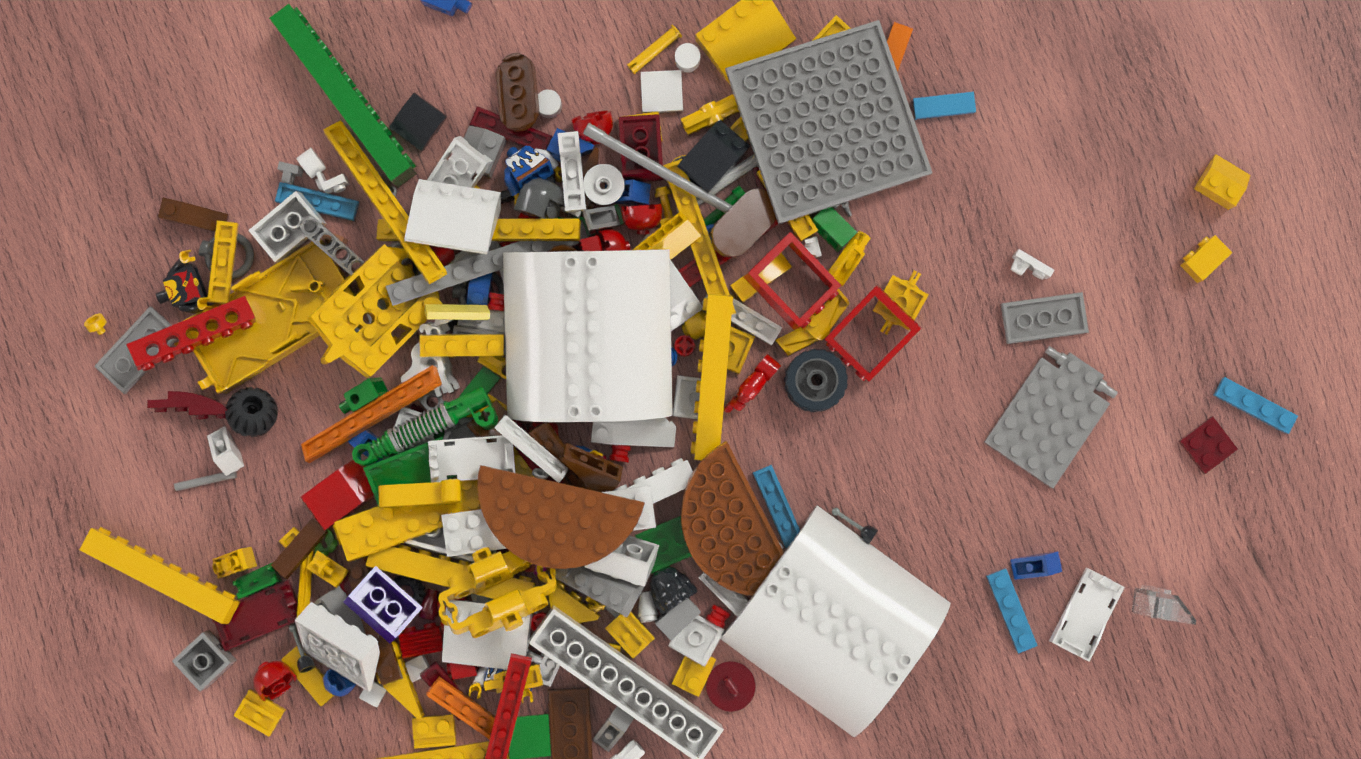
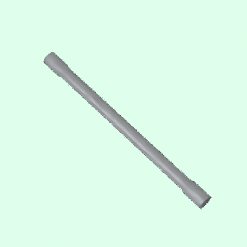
(601, 137)

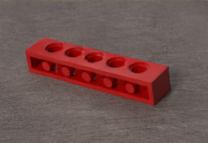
(179, 331)

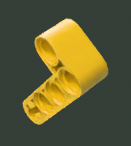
(420, 494)

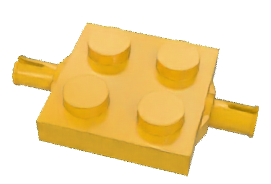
(906, 295)

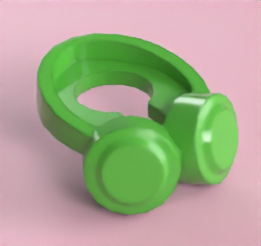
(331, 542)

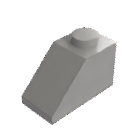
(613, 729)

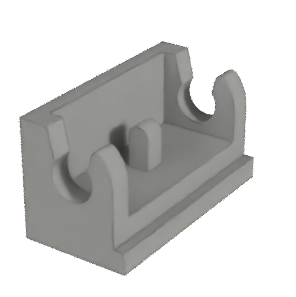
(677, 619)

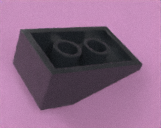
(714, 156)

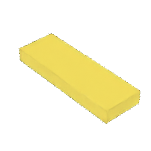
(457, 312)

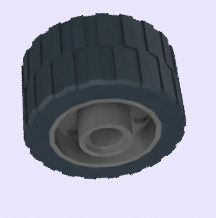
(829, 371)

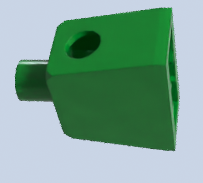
(363, 394)

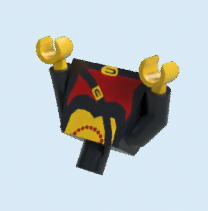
(184, 286)

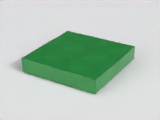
(530, 737)

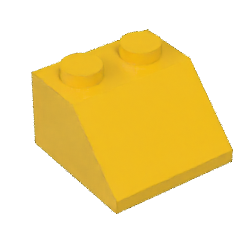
(1223, 182)

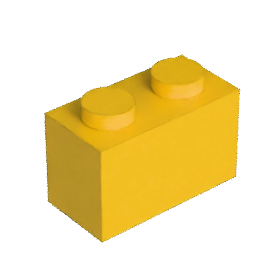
(1205, 258)

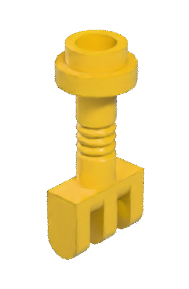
(662, 193)

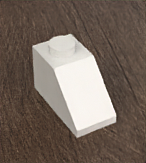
(225, 451)

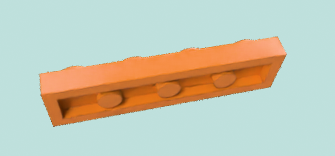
(461, 706)

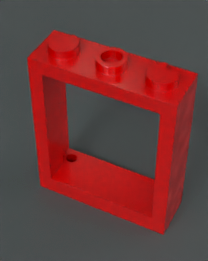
(774, 300)
(848, 359)

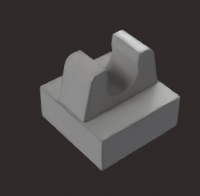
(289, 172)

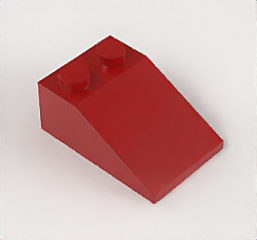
(338, 494)

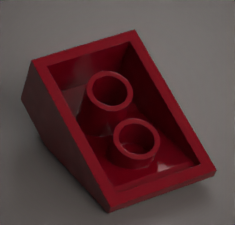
(644, 136)

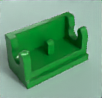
(833, 228)
(256, 581)

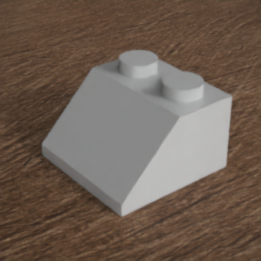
(487, 144)

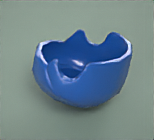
(337, 684)

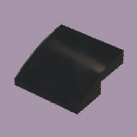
(418, 121)

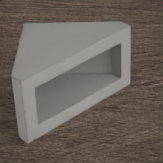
(601, 219)

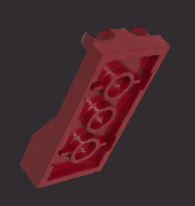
(259, 615)

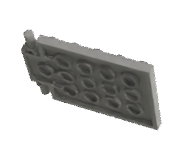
(1051, 416)

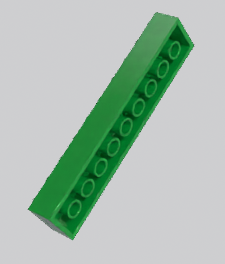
(341, 92)

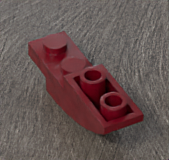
(198, 405)

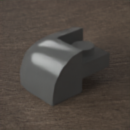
(540, 199)

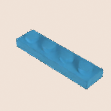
(1255, 405)
(1011, 610)

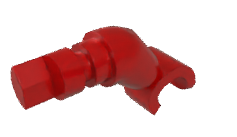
(753, 384)

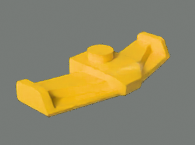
(818, 327)

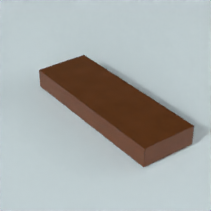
(299, 548)

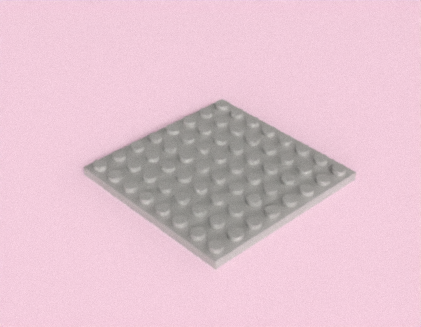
(828, 121)

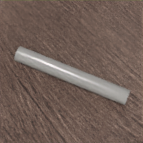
(203, 481)

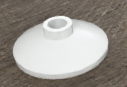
(609, 175)

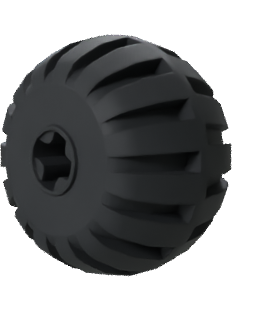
(255, 402)

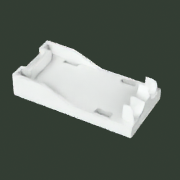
(461, 165)
(467, 456)
(1086, 614)

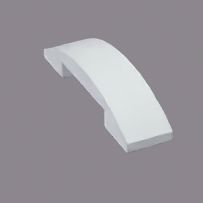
(571, 171)

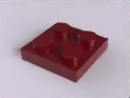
(1208, 445)

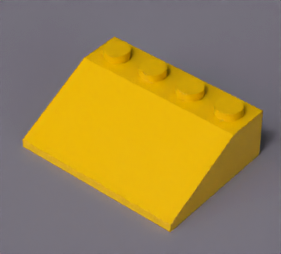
(744, 33)

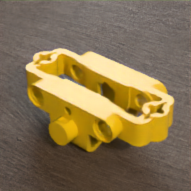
(499, 612)

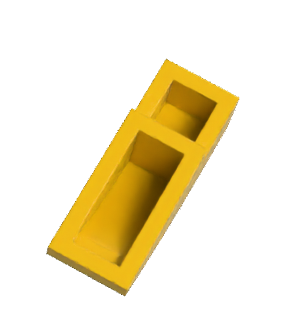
(769, 274)

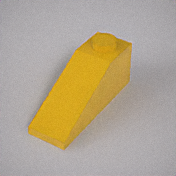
(405, 692)

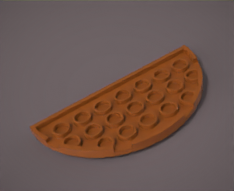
(554, 521)
(726, 524)

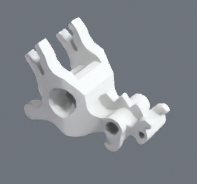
(442, 363)

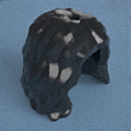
(670, 588)

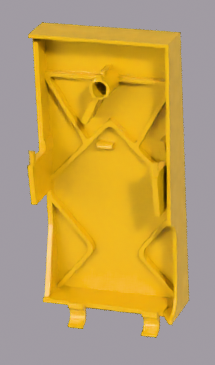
(281, 304)

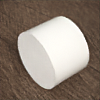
(687, 57)
(549, 104)
(311, 162)

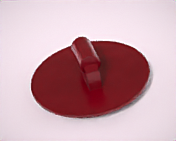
(730, 686)

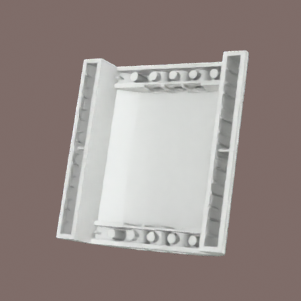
(588, 335)
(838, 623)

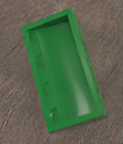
(403, 468)

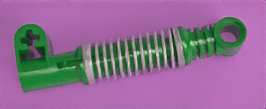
(418, 428)

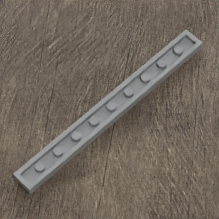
(468, 269)

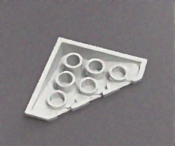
(647, 432)

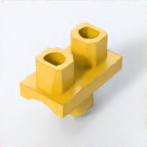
(327, 569)

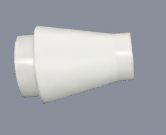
(647, 609)

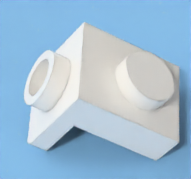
(334, 184)

